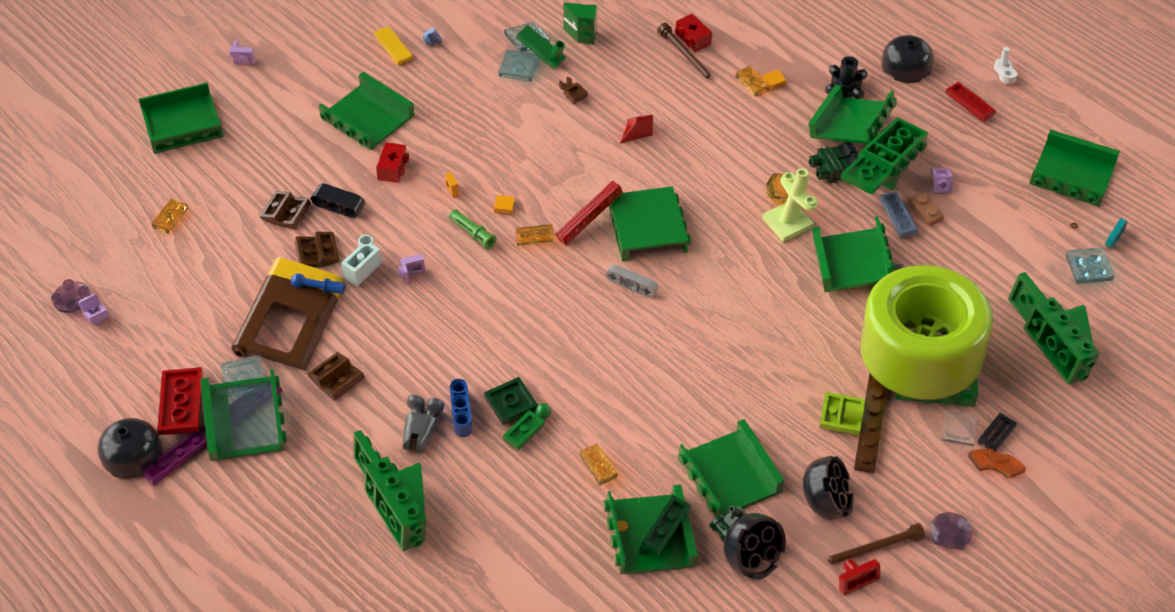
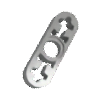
(641, 284)

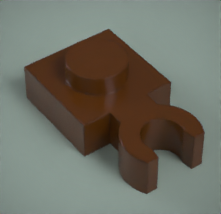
(573, 92)

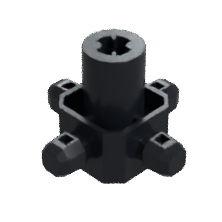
(848, 78)

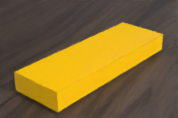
(393, 45)

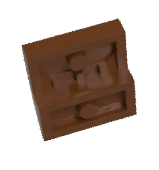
(285, 209)
(317, 250)
(336, 375)

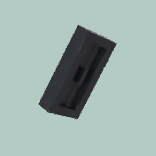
(989, 443)

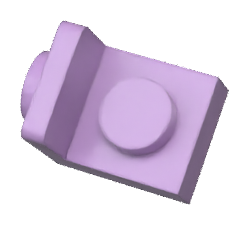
(942, 180)

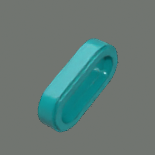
(1116, 233)

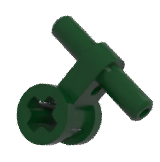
(725, 522)

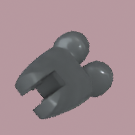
(418, 424)

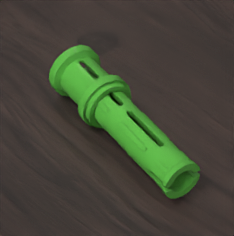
(477, 232)

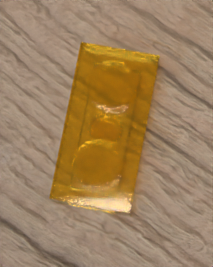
(752, 81)
(169, 216)
(534, 234)
(598, 464)

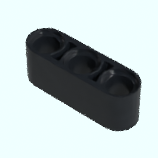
(337, 200)

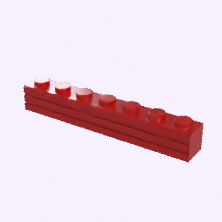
(589, 213)

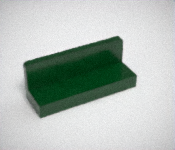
(665, 526)

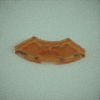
(990, 460)

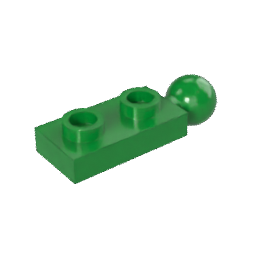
(527, 426)

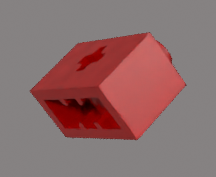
(693, 32)
(392, 162)

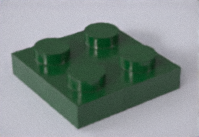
(510, 400)

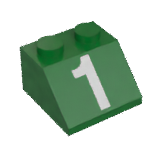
(580, 22)

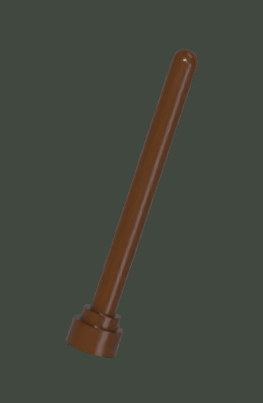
(666, 31)
(915, 533)

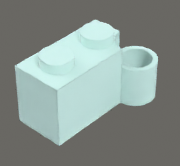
(361, 261)

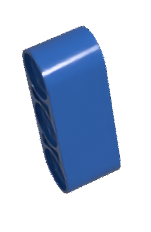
(460, 407)

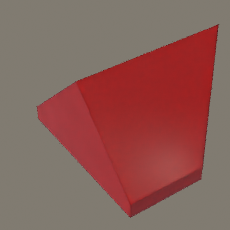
(638, 128)

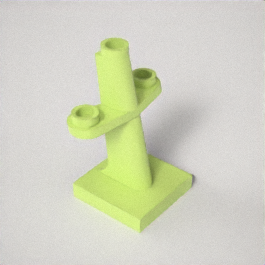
(789, 219)

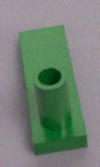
(541, 47)

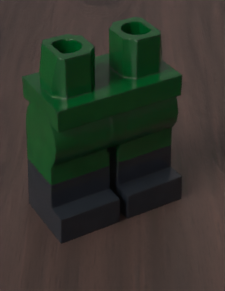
(833, 161)

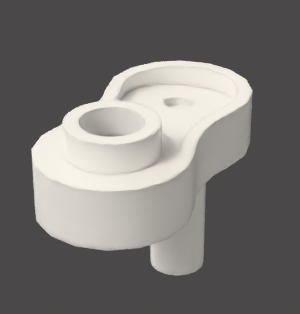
(1004, 68)

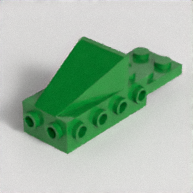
(886, 157)
(1058, 333)
(394, 493)

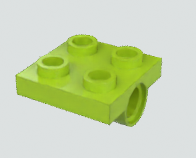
(842, 413)

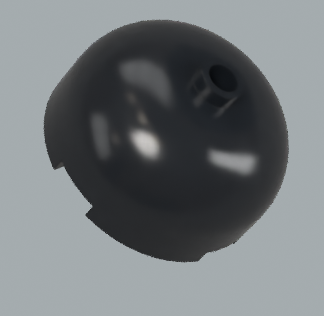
(907, 58)
(129, 447)
(826, 488)
(750, 541)

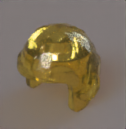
(775, 189)

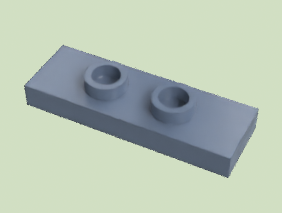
(898, 214)

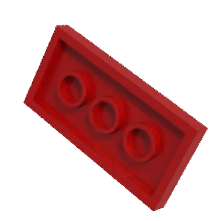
(180, 401)

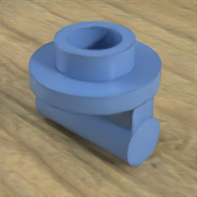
(432, 37)

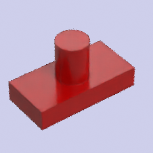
(858, 576)

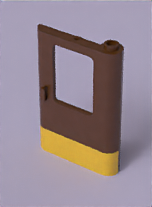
(279, 290)

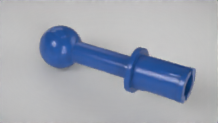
(298, 281)

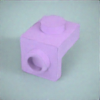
(242, 55)
(410, 266)
(93, 309)

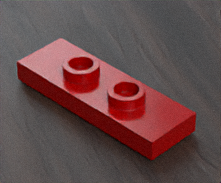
(970, 101)

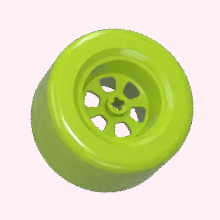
(919, 360)

